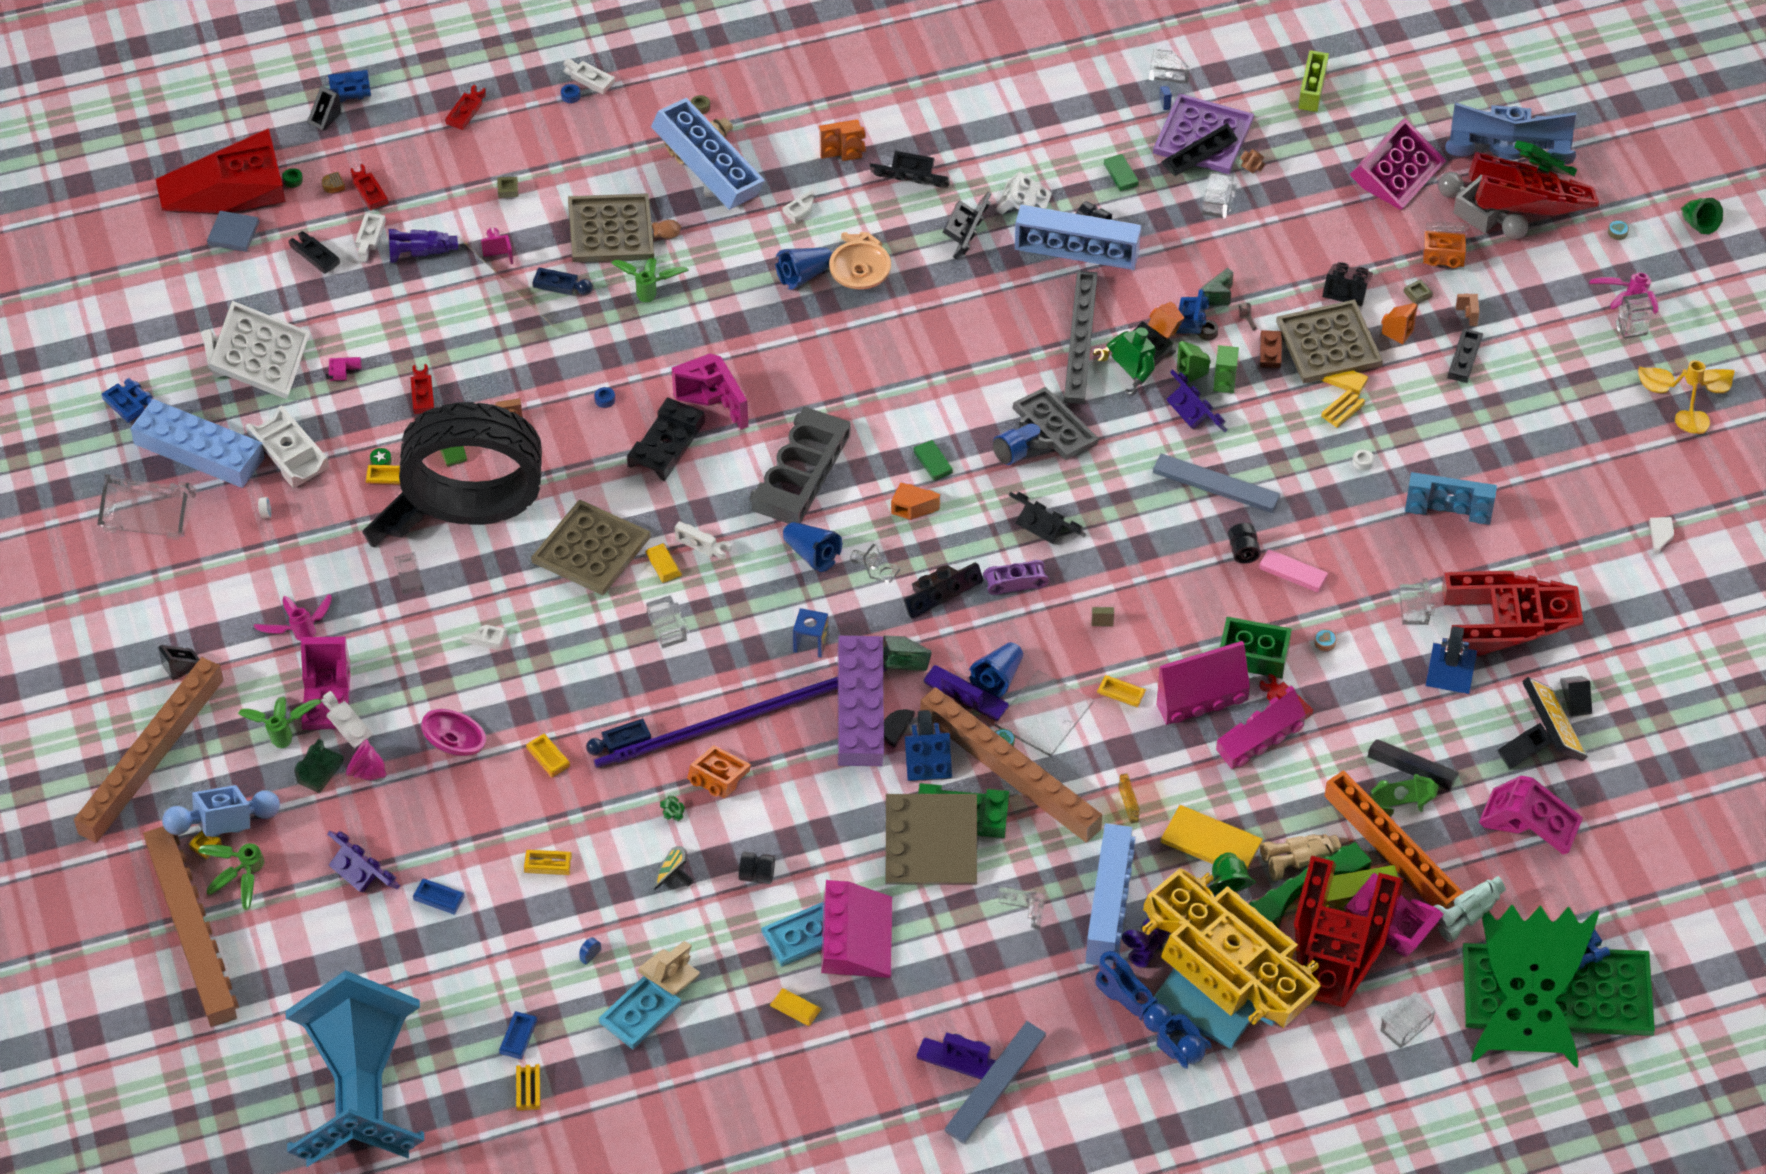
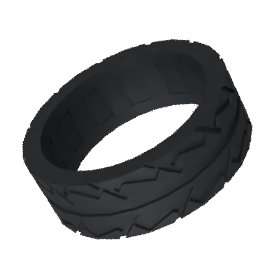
(474, 426)

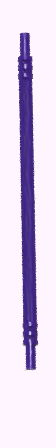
(760, 708)

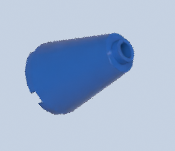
(801, 265)
(813, 544)
(996, 669)

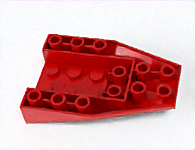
(225, 180)

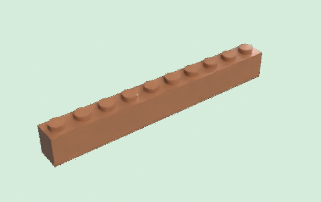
(148, 750)
(1013, 766)
(190, 926)

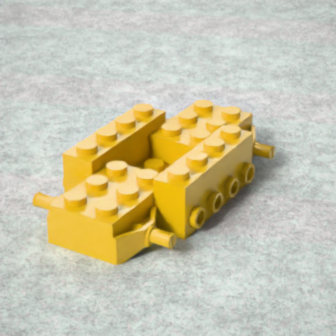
(1229, 975)

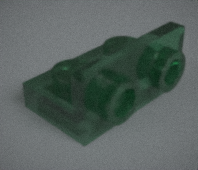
(317, 767)

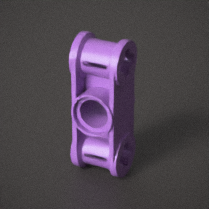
(1016, 577)

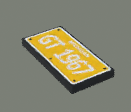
(1554, 719)

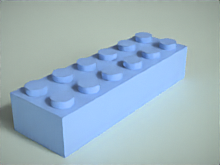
(707, 153)
(1077, 237)
(197, 443)
(1110, 893)

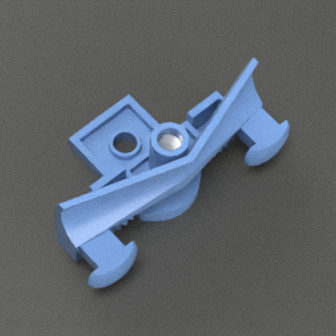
(1505, 126)

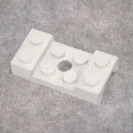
(299, 460)

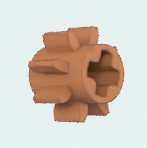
(1252, 161)

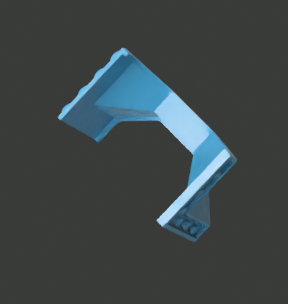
(354, 1032)

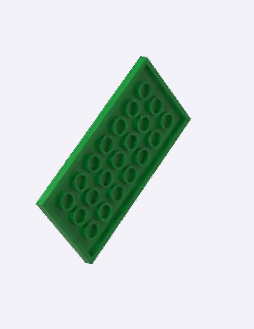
(1599, 999)

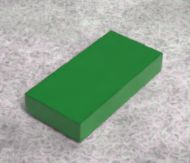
(1121, 172)
(933, 460)

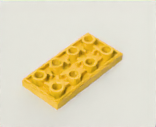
(1208, 837)

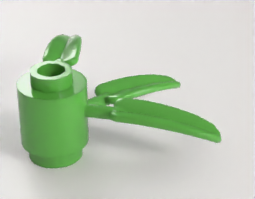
(646, 280)
(278, 725)
(251, 860)

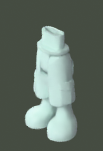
(1469, 907)

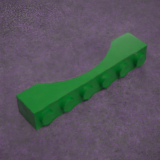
(1276, 901)

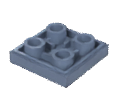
(233, 231)

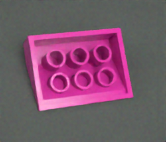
(1398, 165)
(1203, 683)
(856, 930)

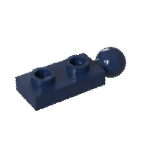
(561, 282)
(619, 737)

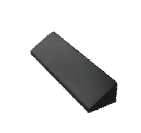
(1200, 150)
(1412, 764)

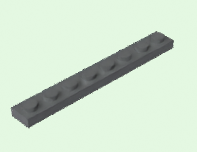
(1080, 337)

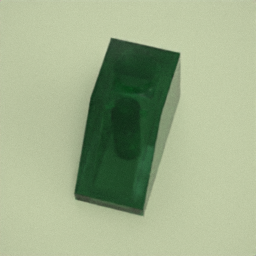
(904, 654)

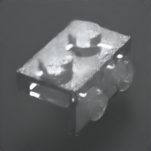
(1416, 603)

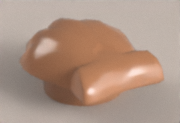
(666, 229)

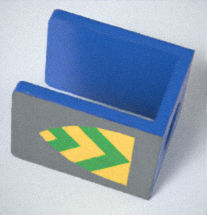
(819, 630)

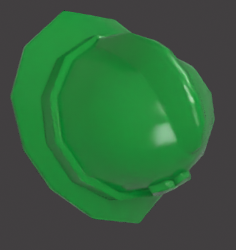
(1703, 214)
(1230, 872)

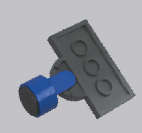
(1042, 426)

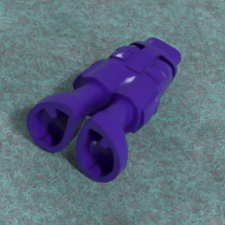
(422, 243)
(1143, 944)

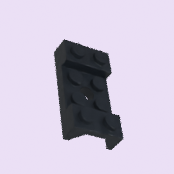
(674, 422)

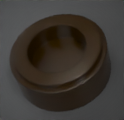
(1209, 330)

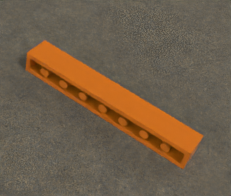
(1391, 841)

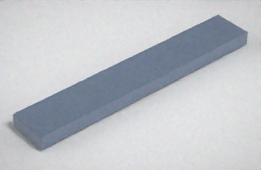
(1216, 483)
(995, 1082)

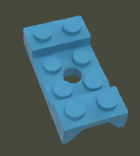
(1433, 493)

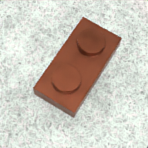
(1270, 349)

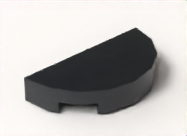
(896, 724)

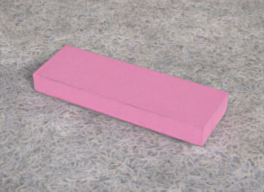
(1293, 570)

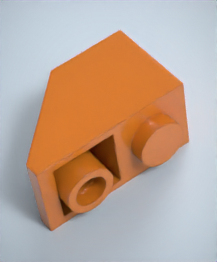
(1166, 319)
(914, 502)

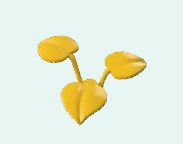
(1714, 380)

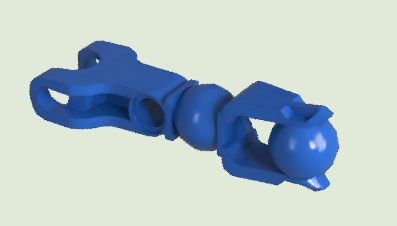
(1157, 1017)

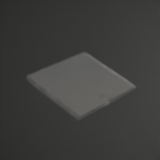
(1044, 713)

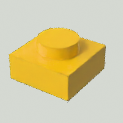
(200, 839)

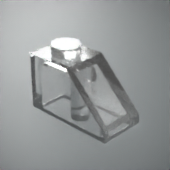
(1168, 67)

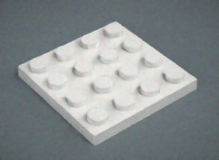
(259, 350)

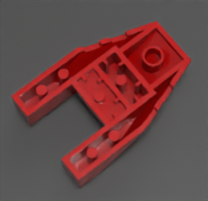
(1524, 189)
(1519, 604)
(1338, 940)

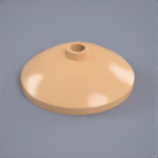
(860, 264)

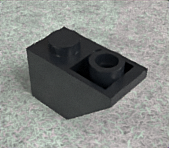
(1525, 746)

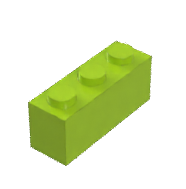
(1313, 81)

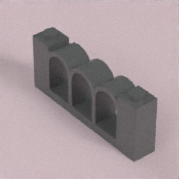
(808, 425)

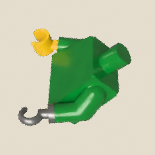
(1133, 354)

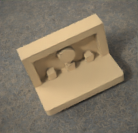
(671, 968)

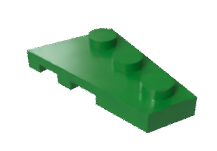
(1543, 159)

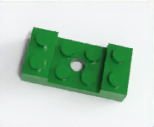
(991, 809)

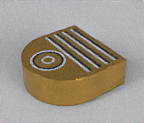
(333, 183)

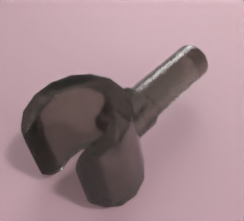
(1246, 314)

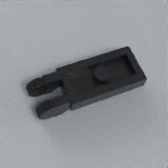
(315, 252)

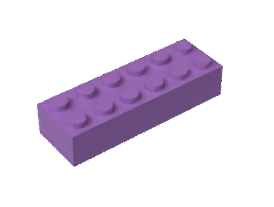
(860, 701)

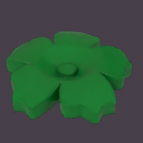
(672, 808)

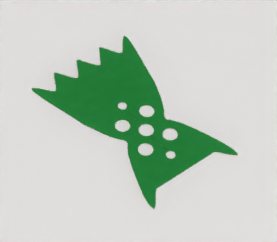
(1512, 950)

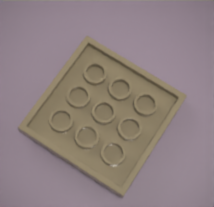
(610, 227)
(1329, 341)
(591, 547)
(931, 839)

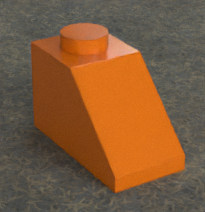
(1400, 322)

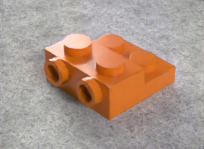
(842, 140)
(1444, 249)
(717, 771)

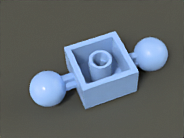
(220, 811)

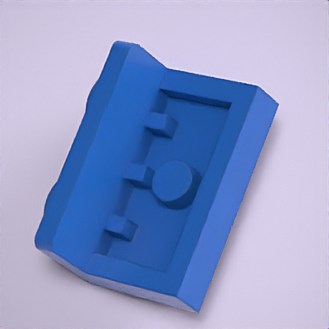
(1194, 313)

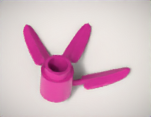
(1638, 284)
(300, 620)

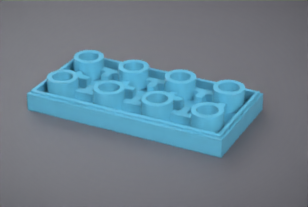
(1206, 1015)

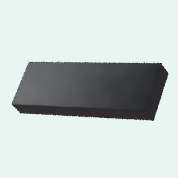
(1465, 355)

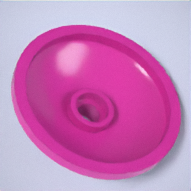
(453, 732)

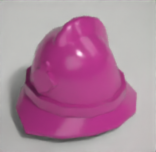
(366, 763)

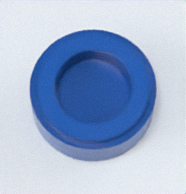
(570, 93)
(604, 397)

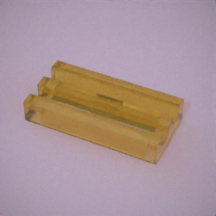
(1128, 798)

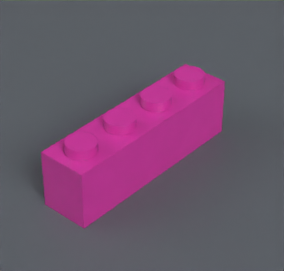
(1262, 730)

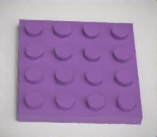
(1196, 118)

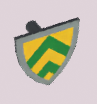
(673, 865)

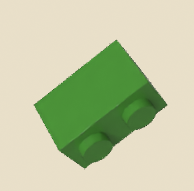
(1226, 369)

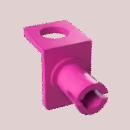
(496, 244)

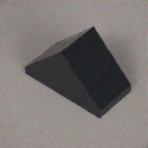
(325, 109)
(177, 660)
(1577, 695)

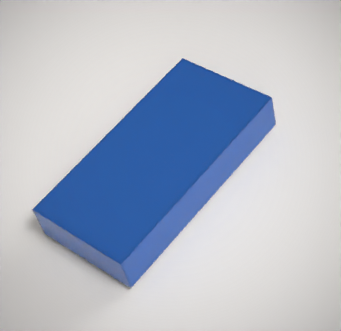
(438, 896)
(518, 1035)

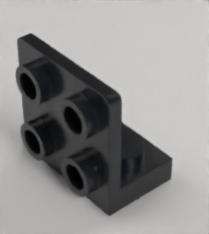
(1347, 283)

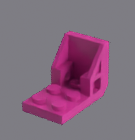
(698, 377)
(324, 669)
(1529, 805)
(1410, 923)

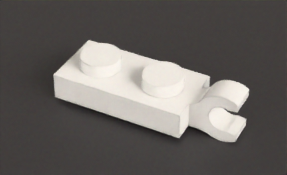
(589, 75)
(369, 235)
(701, 541)
(346, 720)

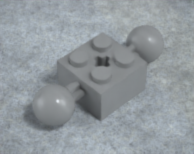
(1466, 207)

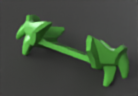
(1419, 789)

